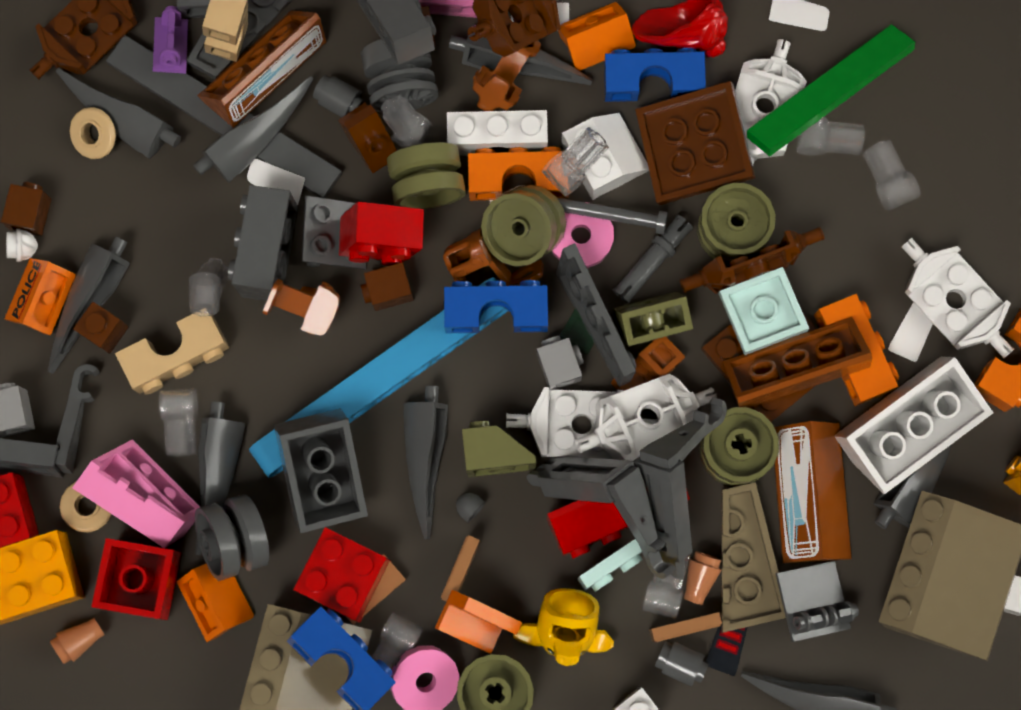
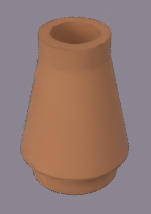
(701, 576)
(76, 640)

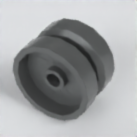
(231, 537)

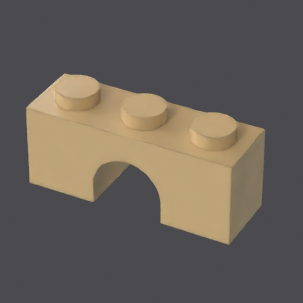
(225, 28)
(147, 369)

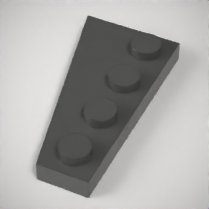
(260, 15)
(595, 317)

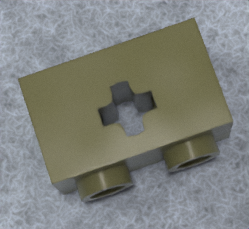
(653, 318)

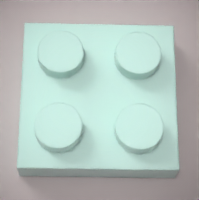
(763, 311)
(601, 573)

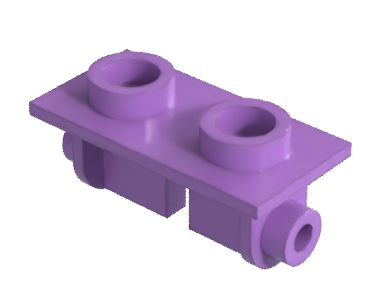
(170, 42)

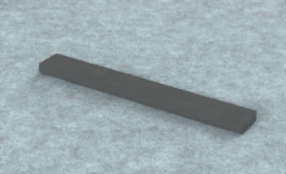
(182, 92)

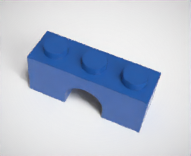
(625, 70)
(466, 304)
(366, 677)

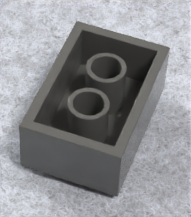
(263, 241)
(321, 470)

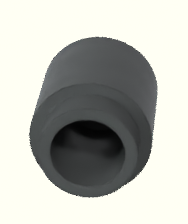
(337, 95)
(681, 663)

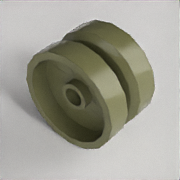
(426, 175)
(749, 209)
(523, 225)
(758, 442)
(495, 671)

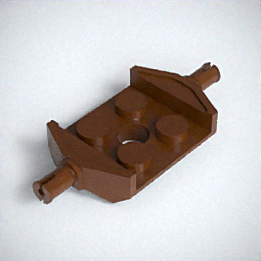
(530, 23)
(65, 42)
(718, 277)

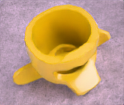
(567, 626)

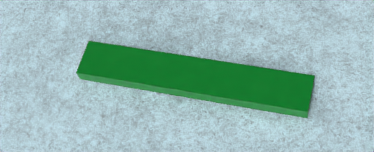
(830, 90)

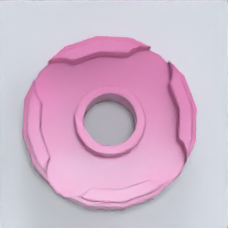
(596, 247)
(419, 661)

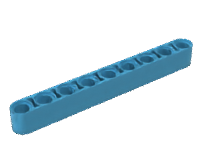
(378, 378)

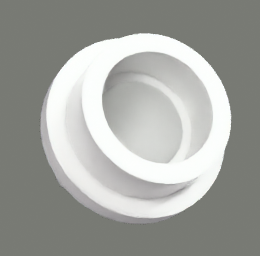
(20, 245)

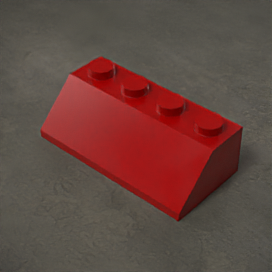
(584, 524)

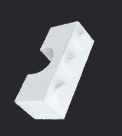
(497, 129)

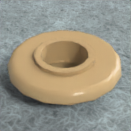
(81, 136)
(74, 519)

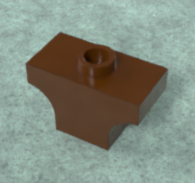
(368, 136)

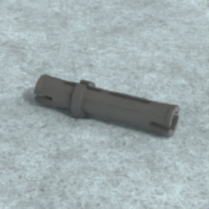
(653, 258)

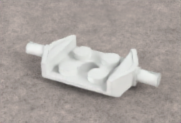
(768, 80)
(981, 308)
(553, 417)
(619, 421)

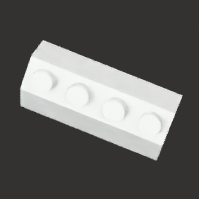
(914, 423)

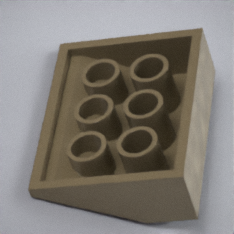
(953, 576)
(284, 679)

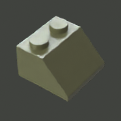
(493, 451)

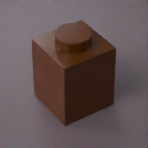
(26, 208)
(386, 287)
(101, 327)

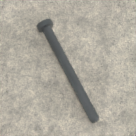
(616, 214)

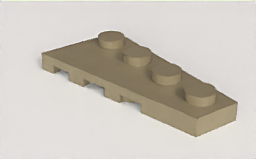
(748, 562)

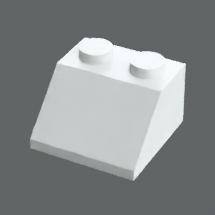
(619, 163)

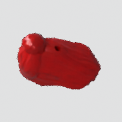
(685, 25)

